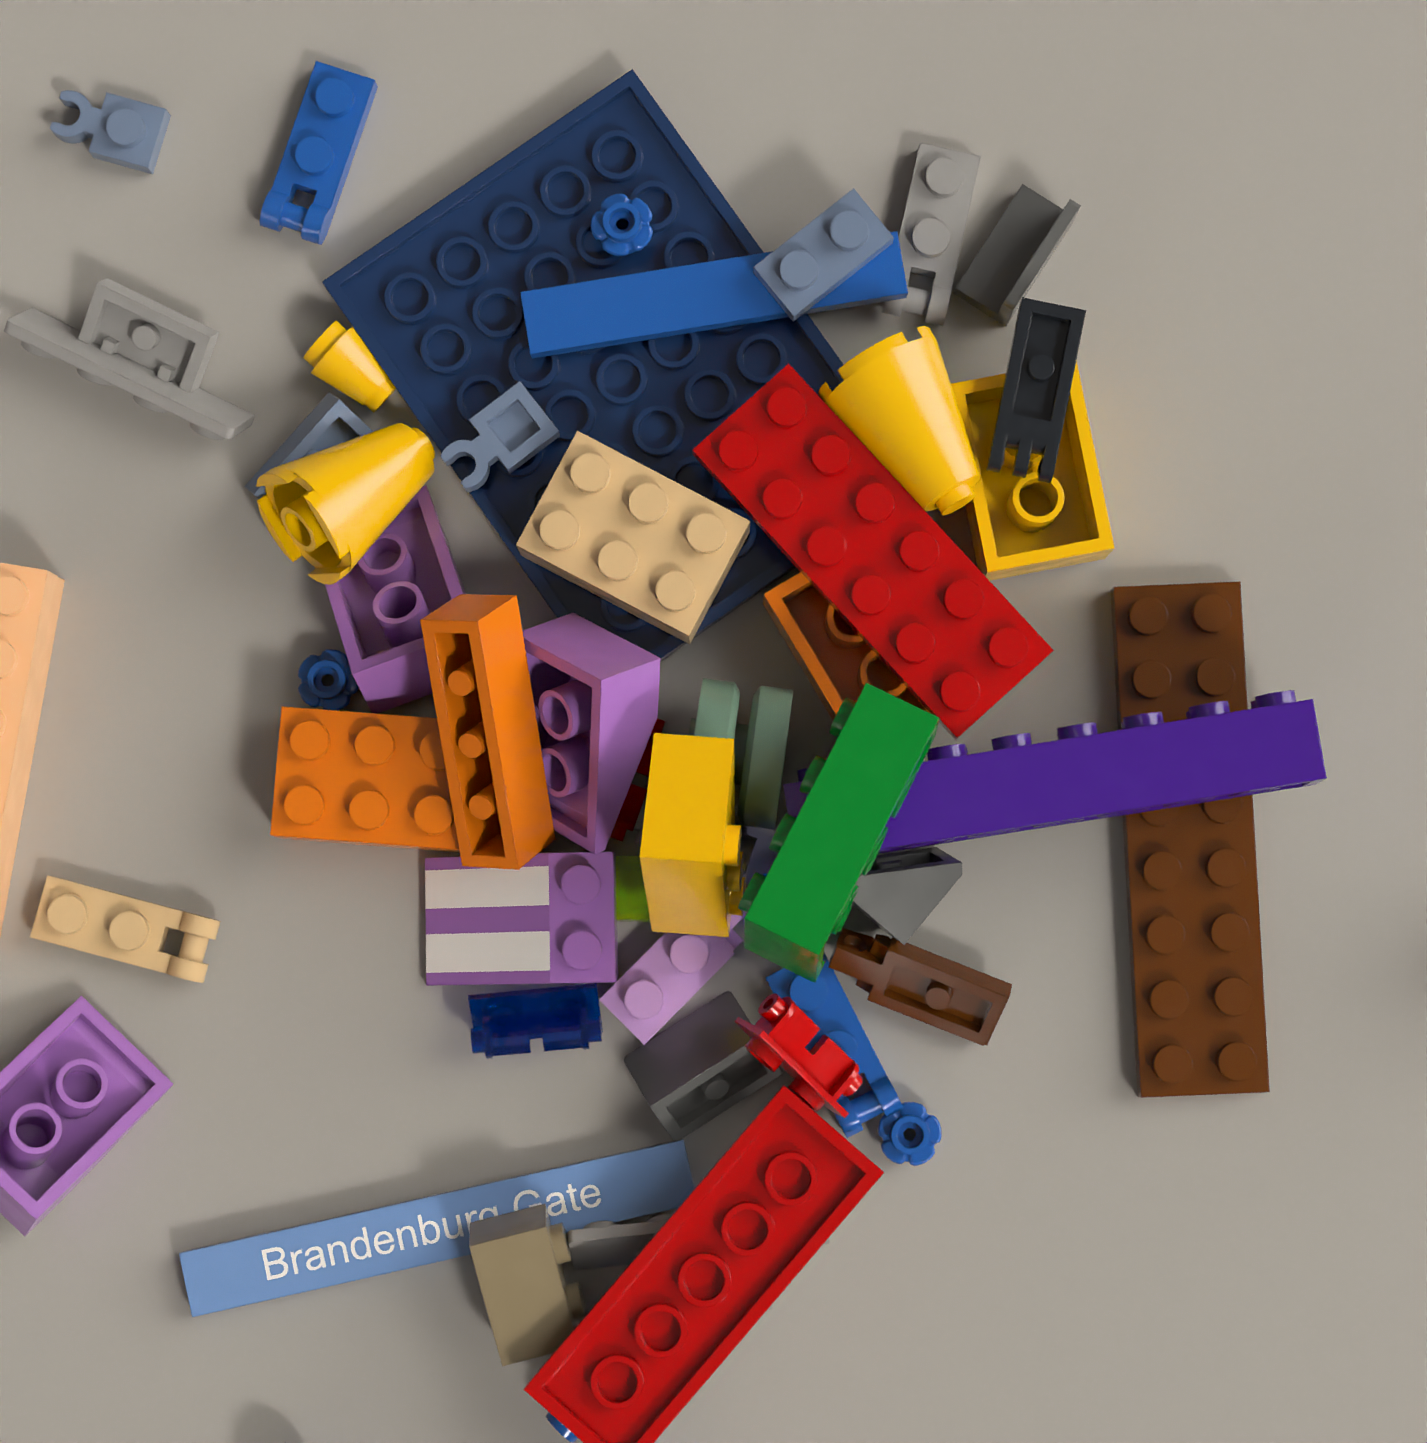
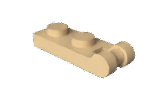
(122, 928)

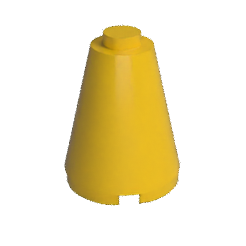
(908, 418)
(344, 497)

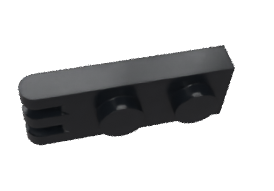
(1036, 386)

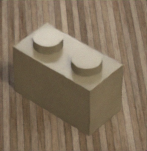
(524, 1282)

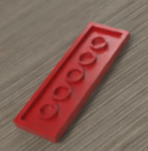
(872, 551)
(705, 1277)

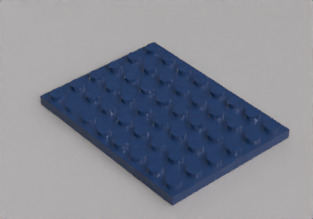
(452, 334)

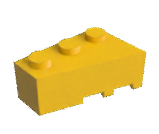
(691, 836)

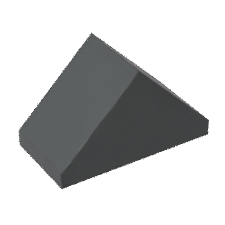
(905, 889)

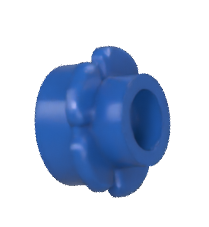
(626, 241)
(312, 672)
(922, 1146)

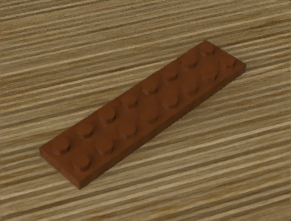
(1190, 864)

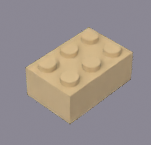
(633, 537)

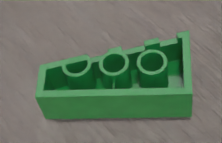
(836, 830)

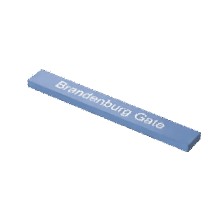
(429, 1228)

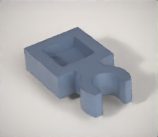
(120, 131)
(508, 431)

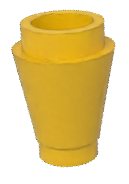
(349, 366)

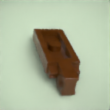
(922, 984)

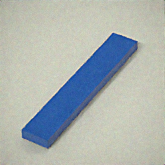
(684, 302)

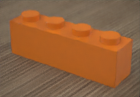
(488, 730)

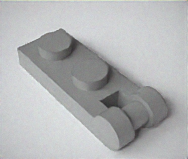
(934, 228)

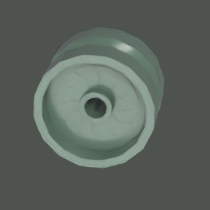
(757, 746)

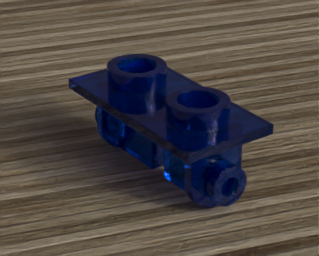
(560, 1015)

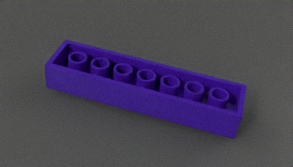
(1106, 773)

